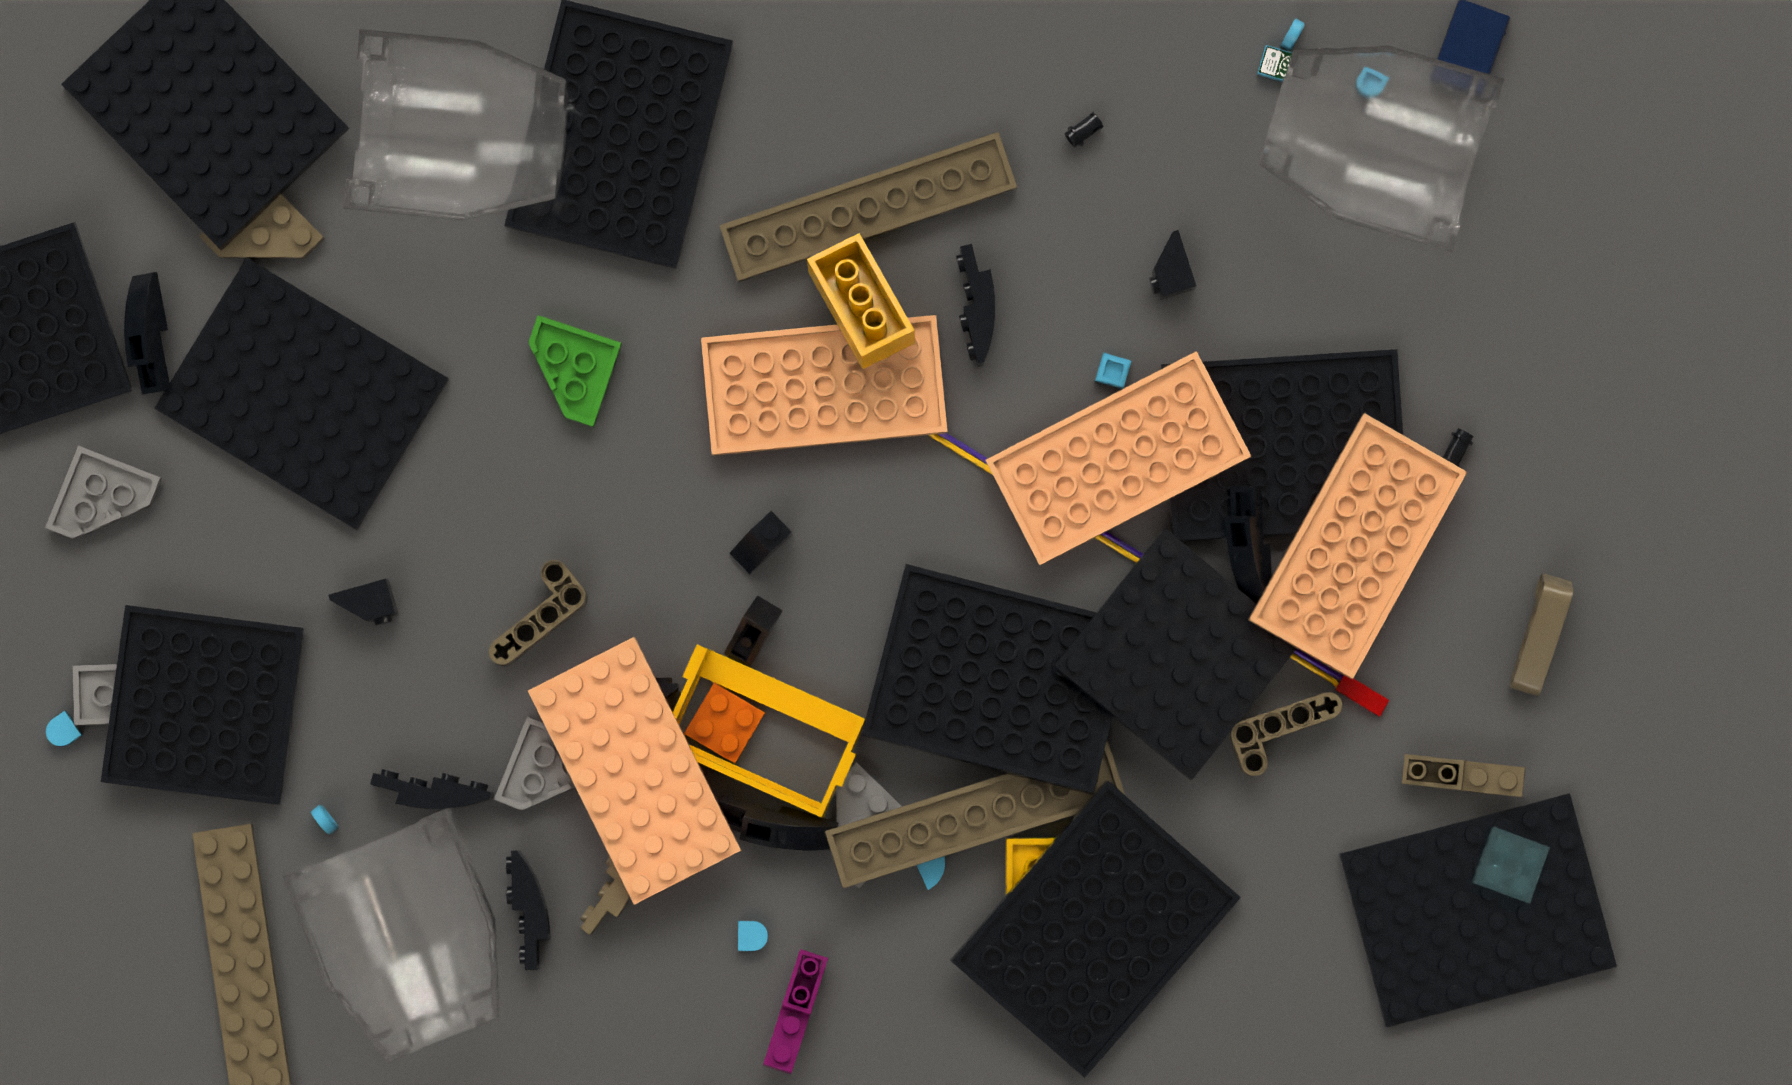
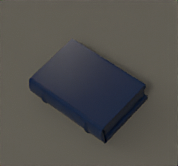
(1474, 37)

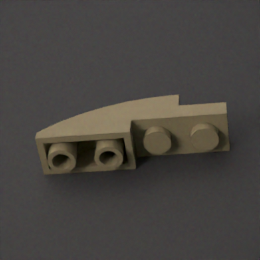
(1463, 775)
(613, 899)

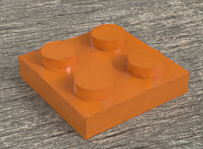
(724, 723)

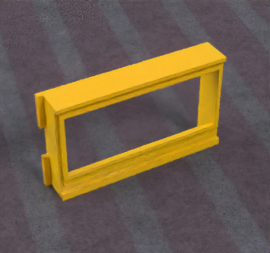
(782, 698)

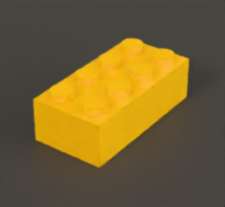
(861, 301)

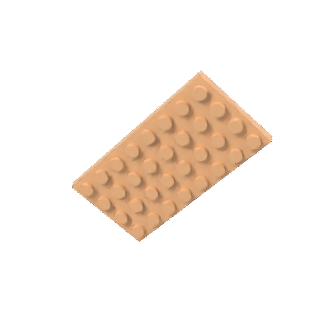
(812, 392)
(1118, 458)
(1357, 546)
(634, 770)

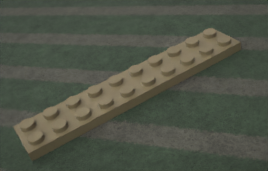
(868, 206)
(954, 823)
(241, 956)

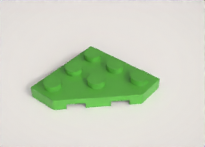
(575, 366)

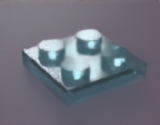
(1510, 865)

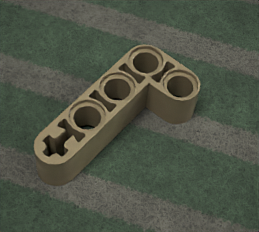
(535, 618)
(1542, 634)
(1286, 726)

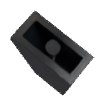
(1172, 271)
(761, 542)
(368, 601)
(753, 631)

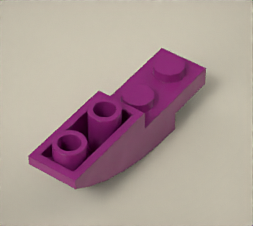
(795, 1011)

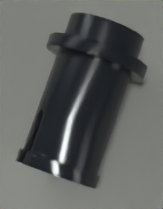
(1083, 130)
(1458, 446)

